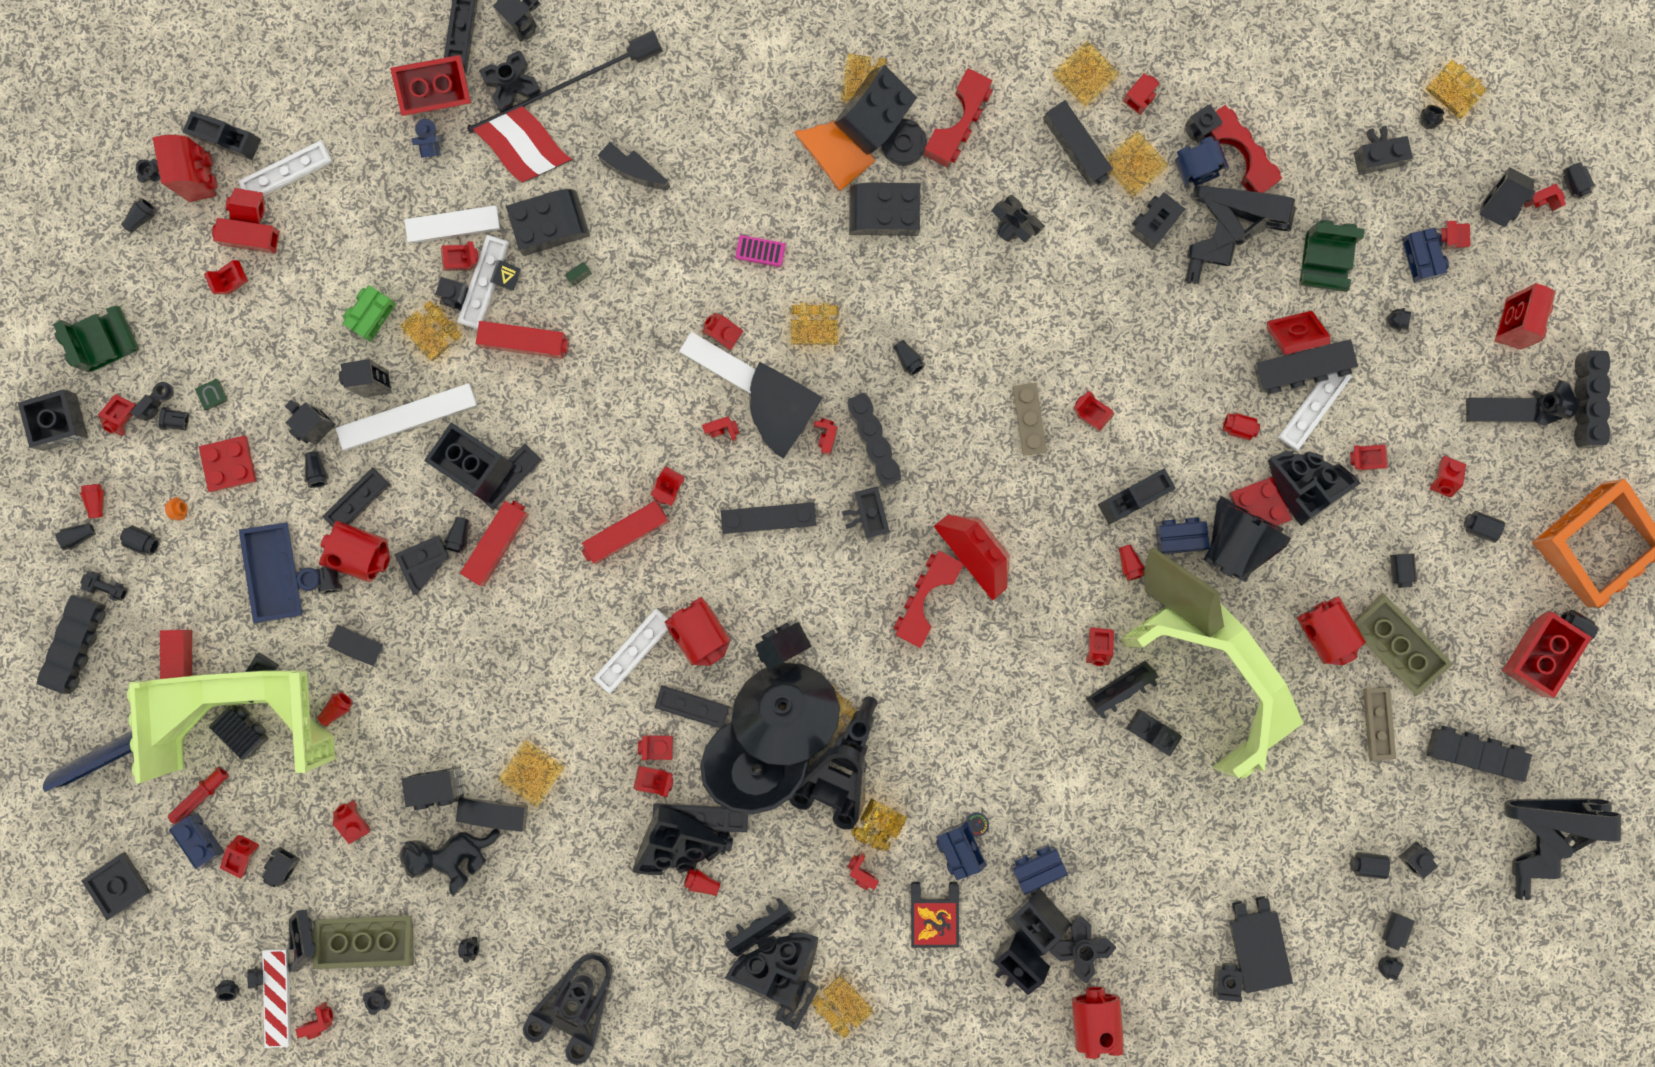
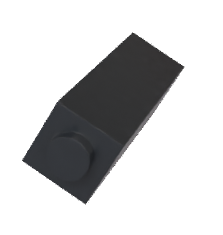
(1078, 144)

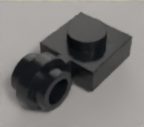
(148, 405)

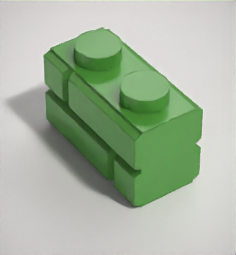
(368, 312)

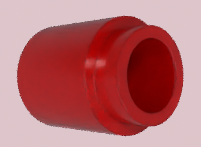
(1241, 426)

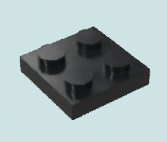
(115, 886)

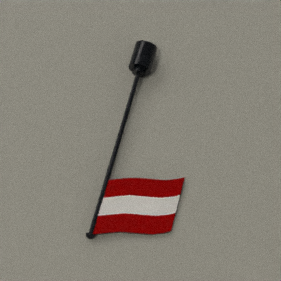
(523, 141)

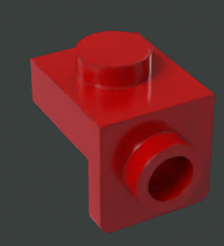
(1456, 235)
(459, 256)
(227, 278)
(722, 330)
(1093, 411)
(1369, 457)
(1449, 476)
(667, 486)
(653, 781)
(349, 822)
(863, 879)
(313, 1028)

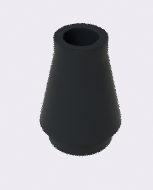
(139, 214)
(909, 358)
(314, 470)
(73, 536)
(457, 536)

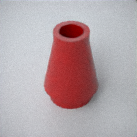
(93, 499)
(1131, 564)
(335, 708)
(701, 883)

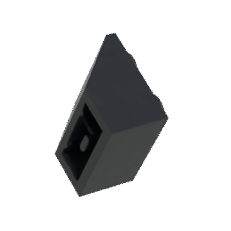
(1038, 923)

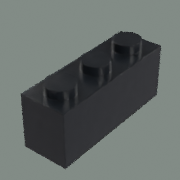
(365, 378)

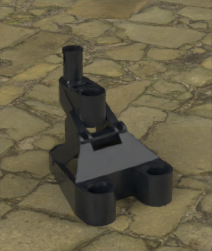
(1262, 209)
(834, 786)
(1581, 817)
(581, 992)

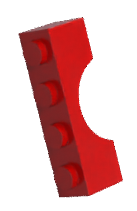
(945, 142)
(1259, 172)
(942, 571)

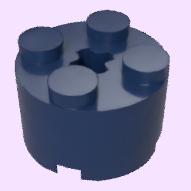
(1201, 162)

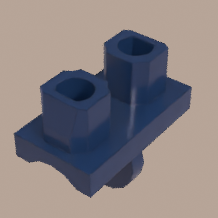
(427, 140)

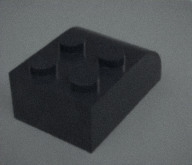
(875, 109)
(884, 209)
(547, 221)
(469, 462)

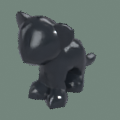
(419, 858)

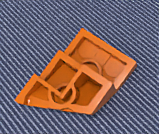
(834, 153)

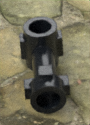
(91, 582)

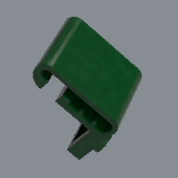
(1329, 255)
(96, 340)

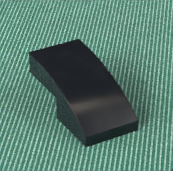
(355, 645)
(1154, 732)

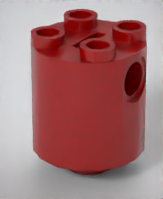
(355, 552)
(1332, 632)
(699, 633)
(1097, 1023)

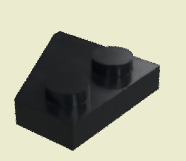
(300, 940)

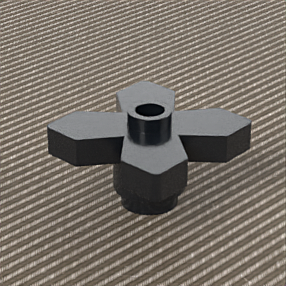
(509, 80)
(1016, 220)
(1083, 961)

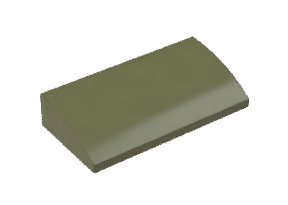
(1183, 593)
(1401, 644)
(363, 942)

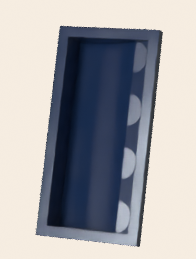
(270, 572)
(88, 763)

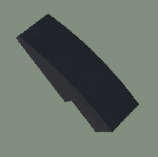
(221, 135)
(632, 167)
(1136, 496)
(492, 814)

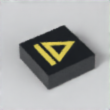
(505, 275)

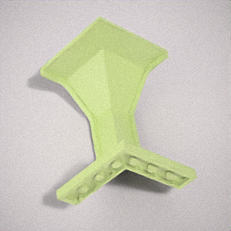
(172, 706)
(1276, 710)

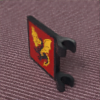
(934, 920)

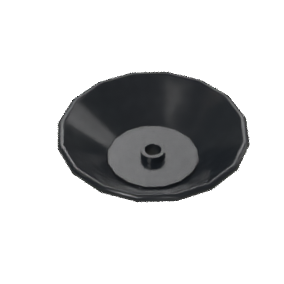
(791, 733)
(731, 779)

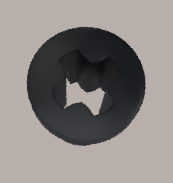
(173, 419)
(328, 581)

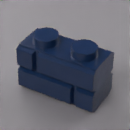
(1425, 255)
(1183, 536)
(196, 841)
(960, 851)
(1038, 869)

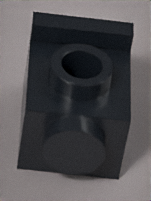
(451, 293)
(1419, 860)
(279, 867)
(1221, 976)

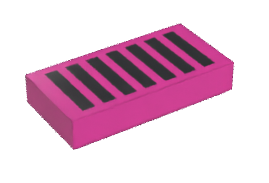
(760, 251)

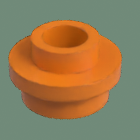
(176, 509)

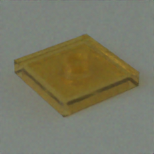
(1086, 73)
(1136, 163)
(531, 773)

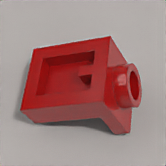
(1550, 195)
(116, 415)
(717, 427)
(826, 440)
(1100, 646)
(656, 747)
(238, 856)

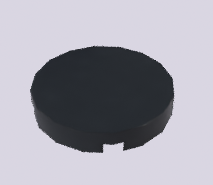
(898, 146)

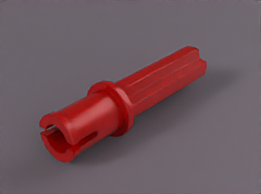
(195, 798)

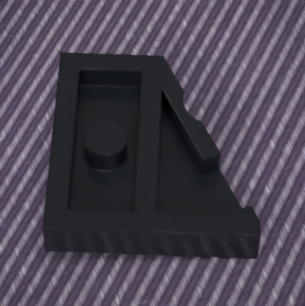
(422, 562)

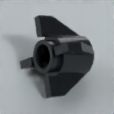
(1557, 404)

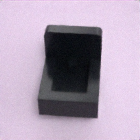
(1202, 123)

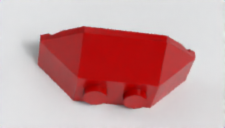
(977, 551)

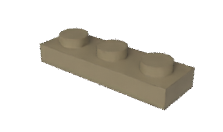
(1029, 419)
(1379, 723)

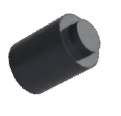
(1484, 526)
(1403, 569)
(1370, 865)
(1397, 931)

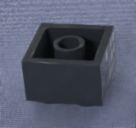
(52, 420)
(431, 787)

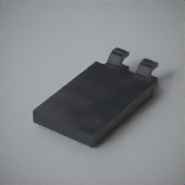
(1259, 947)

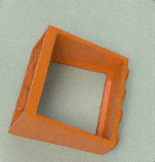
(1557, 552)

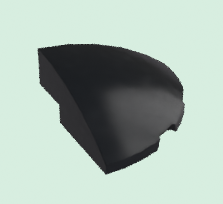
(780, 408)
(1309, 483)
(675, 843)
(777, 969)

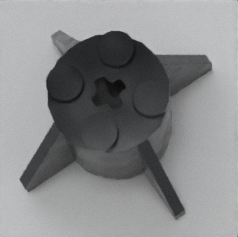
(1242, 540)

